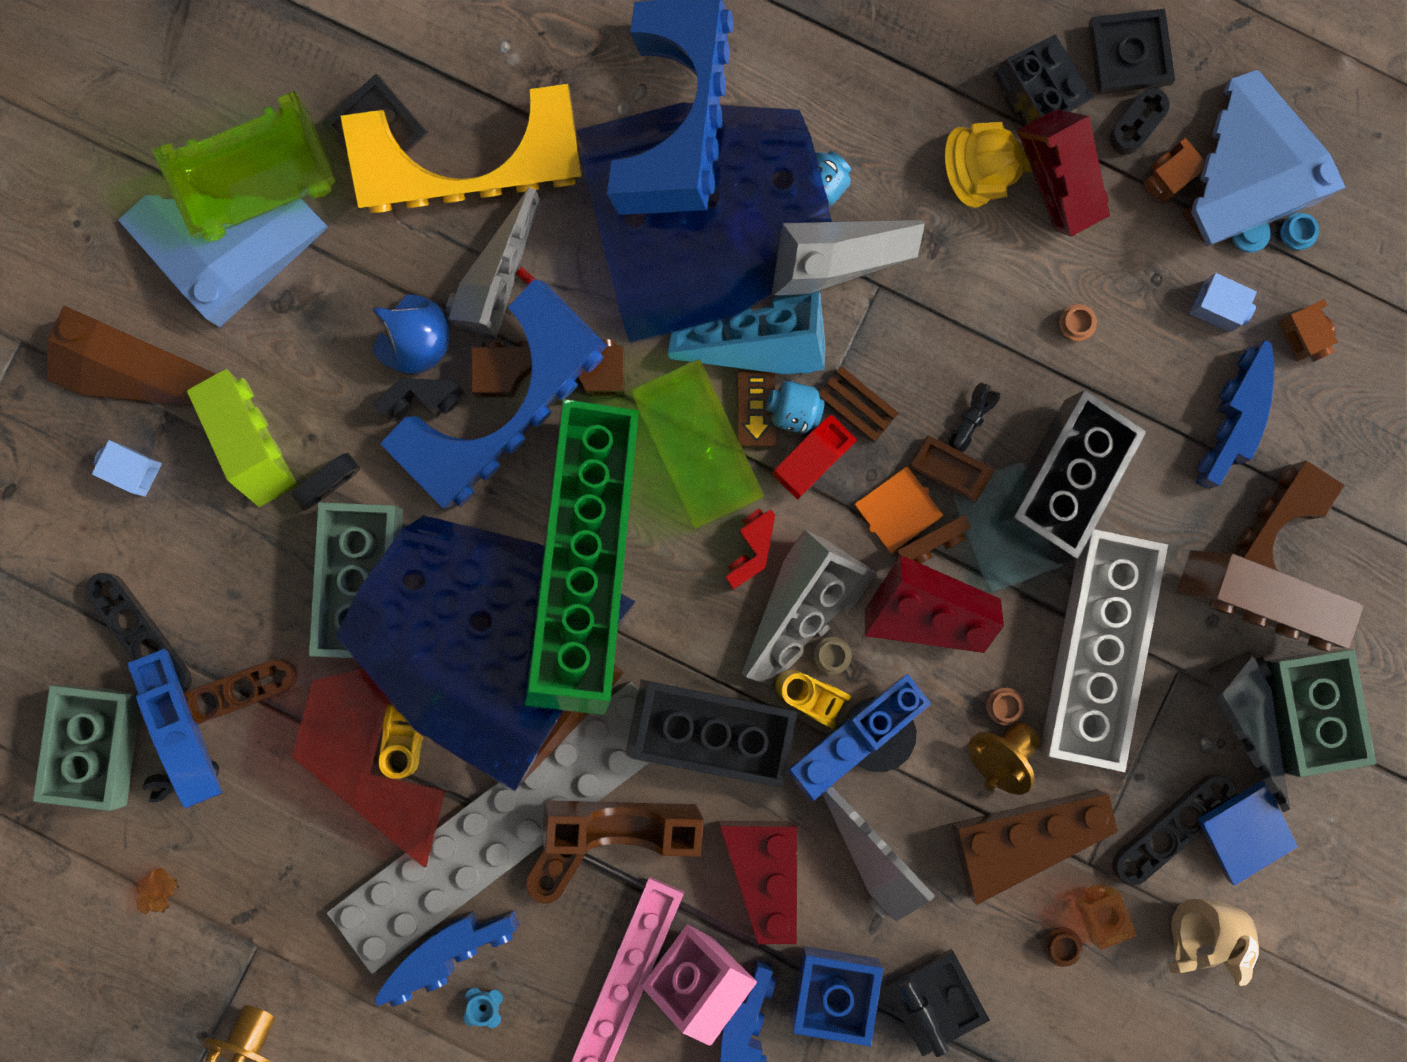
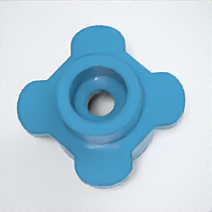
(475, 1016)

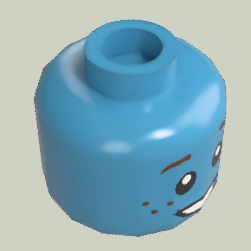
(834, 174)
(795, 407)

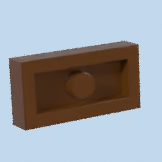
(948, 535)

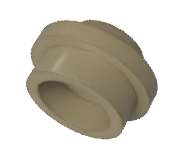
(832, 655)

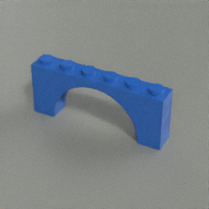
(679, 170)
(560, 352)

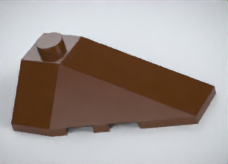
(112, 364)

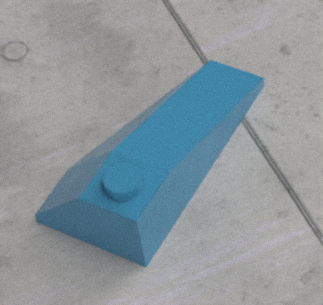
(772, 339)

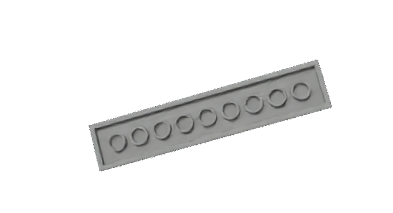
(486, 838)

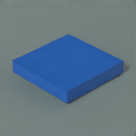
(1247, 833)

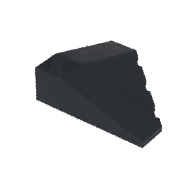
(1249, 707)

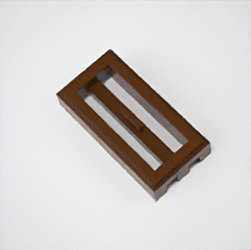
(867, 394)

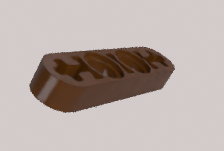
(224, 695)

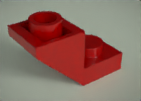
(814, 456)
(757, 536)

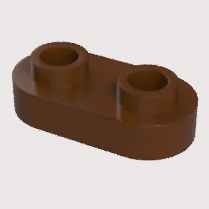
(559, 868)

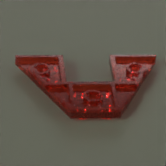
(339, 747)

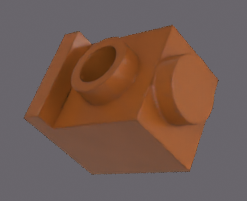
(1174, 171)
(1309, 332)

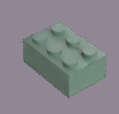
(1320, 712)
(87, 747)

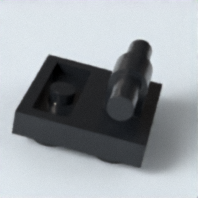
(1041, 81)
(937, 1003)

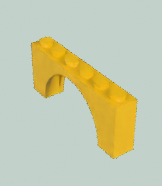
(388, 175)

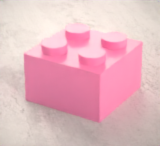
(698, 985)

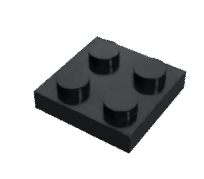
(1131, 51)

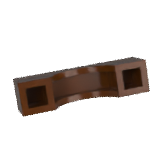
(501, 369)
(1301, 493)
(583, 825)

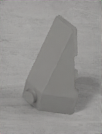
(835, 252)
(489, 282)
(808, 594)
(885, 876)

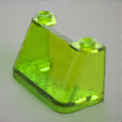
(247, 169)

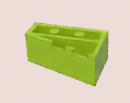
(241, 438)

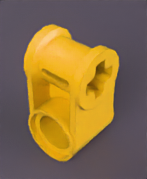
(816, 699)
(400, 738)

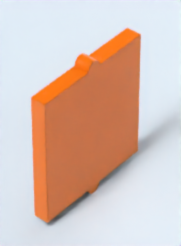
(898, 510)

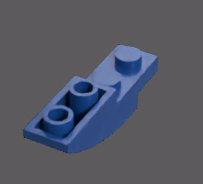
(1248, 405)
(173, 729)
(858, 737)
(432, 962)
(736, 1038)

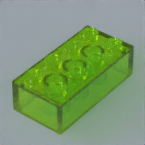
(697, 445)

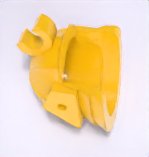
(983, 162)

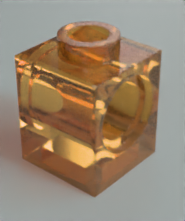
(1116, 928)

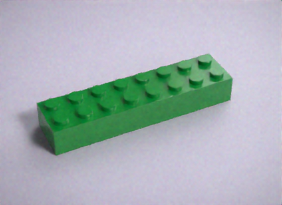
(583, 559)

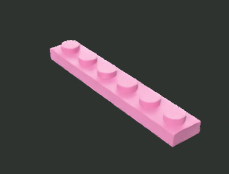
(628, 972)

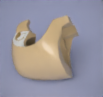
(1219, 926)

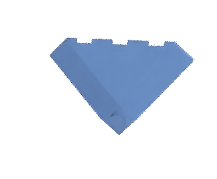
(1262, 163)
(228, 271)

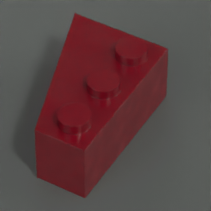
(1066, 170)
(932, 610)
(767, 875)

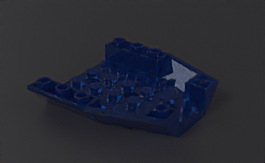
(711, 261)
(437, 670)

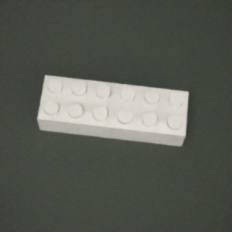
(1103, 650)

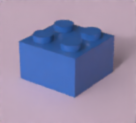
(836, 996)

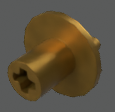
(1005, 758)
(245, 1039)

